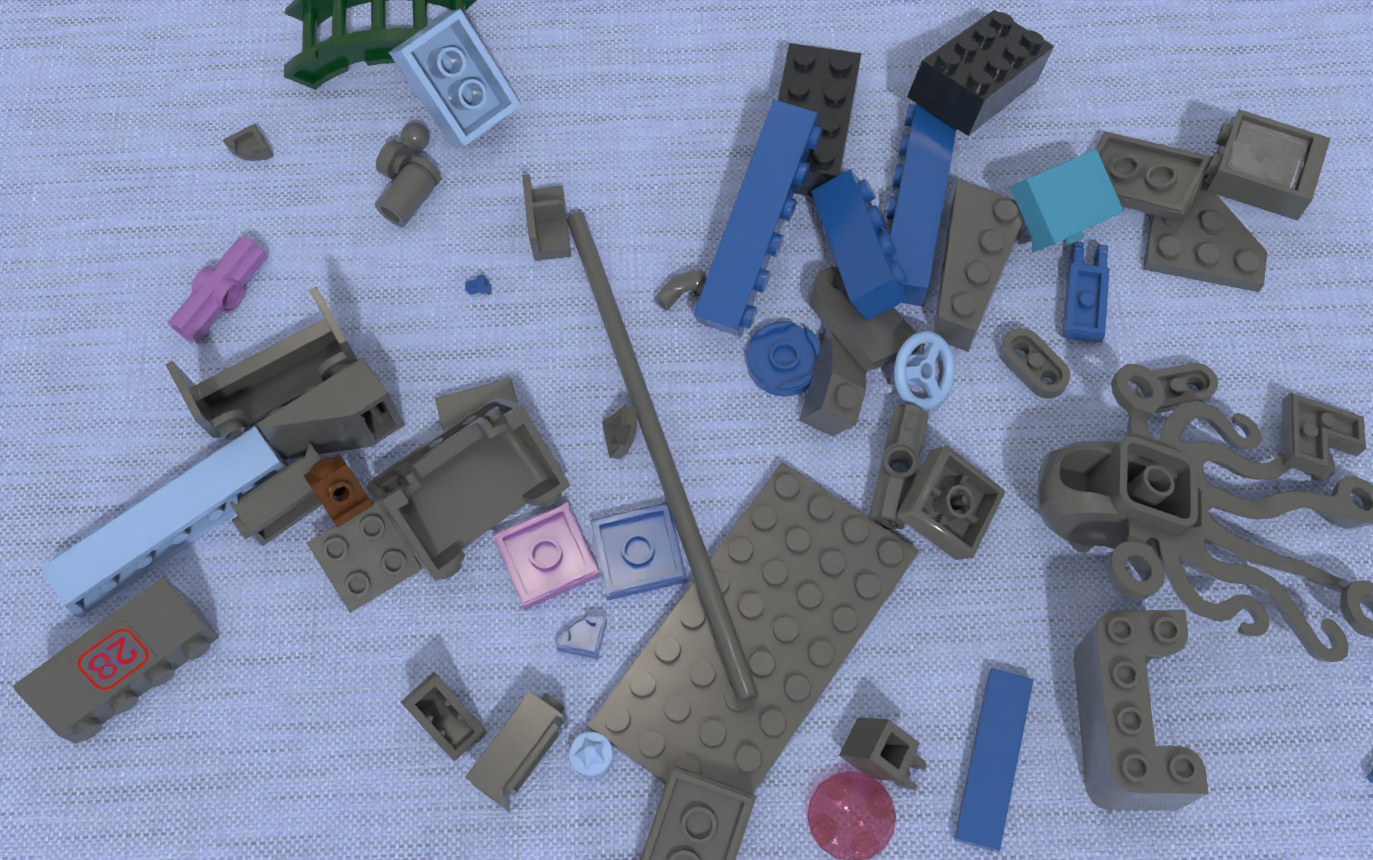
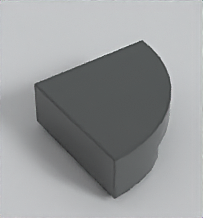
(248, 144)
(620, 431)

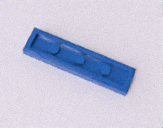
(994, 760)

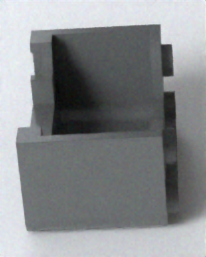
(1116, 716)

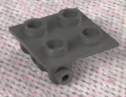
(363, 557)

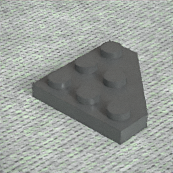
(1207, 246)

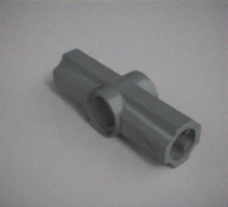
(902, 445)

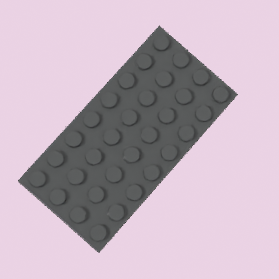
(801, 592)

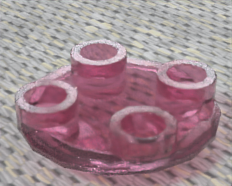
(851, 816)

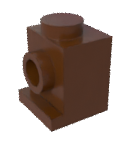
(346, 501)

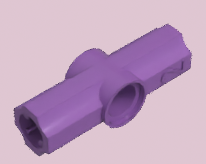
(217, 289)

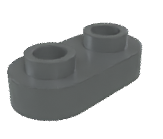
(1038, 363)
(1176, 388)

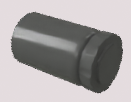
(408, 191)

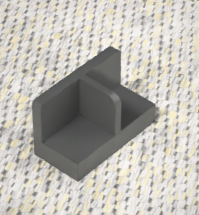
(546, 221)

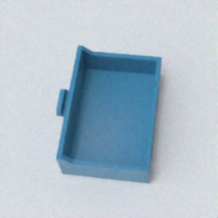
(1066, 200)

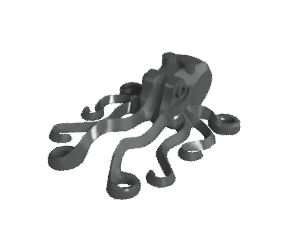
(1154, 503)

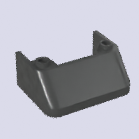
(267, 379)

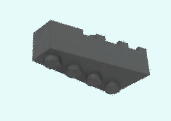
(976, 253)

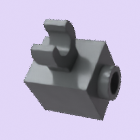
(882, 751)

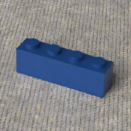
(859, 245)

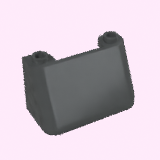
(467, 483)

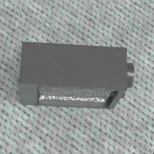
(1267, 164)

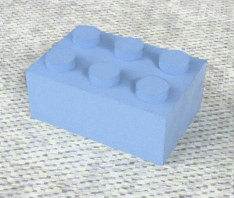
(455, 78)

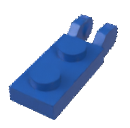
(1086, 295)

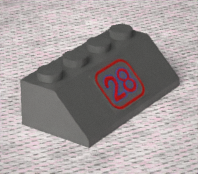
(117, 662)

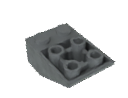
(334, 416)

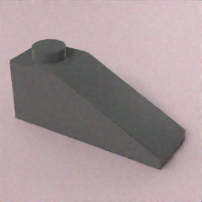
(834, 389)

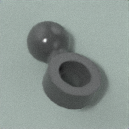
(396, 154)

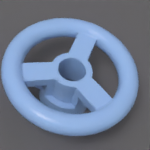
(920, 369)

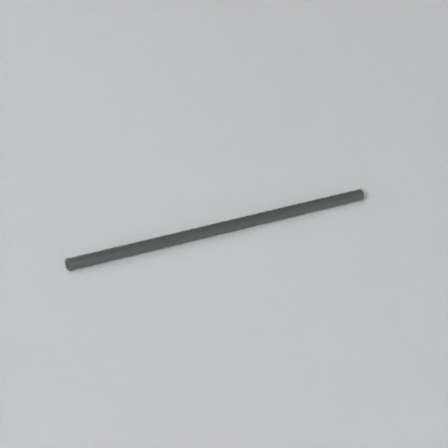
(664, 464)

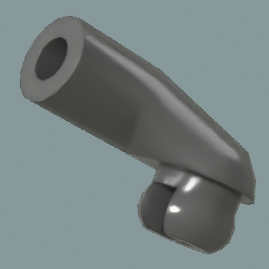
(677, 285)

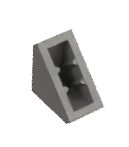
(443, 716)

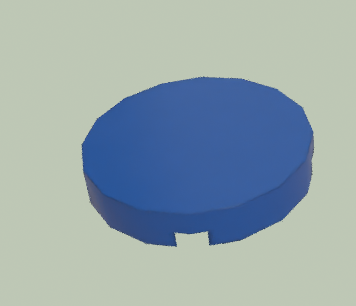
(782, 358)

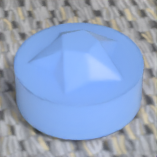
(591, 754)

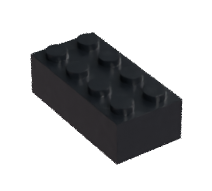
(980, 71)
(826, 84)

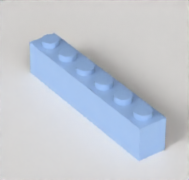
(160, 524)

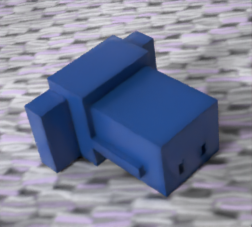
(478, 285)

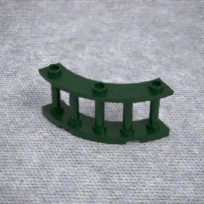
(331, 57)

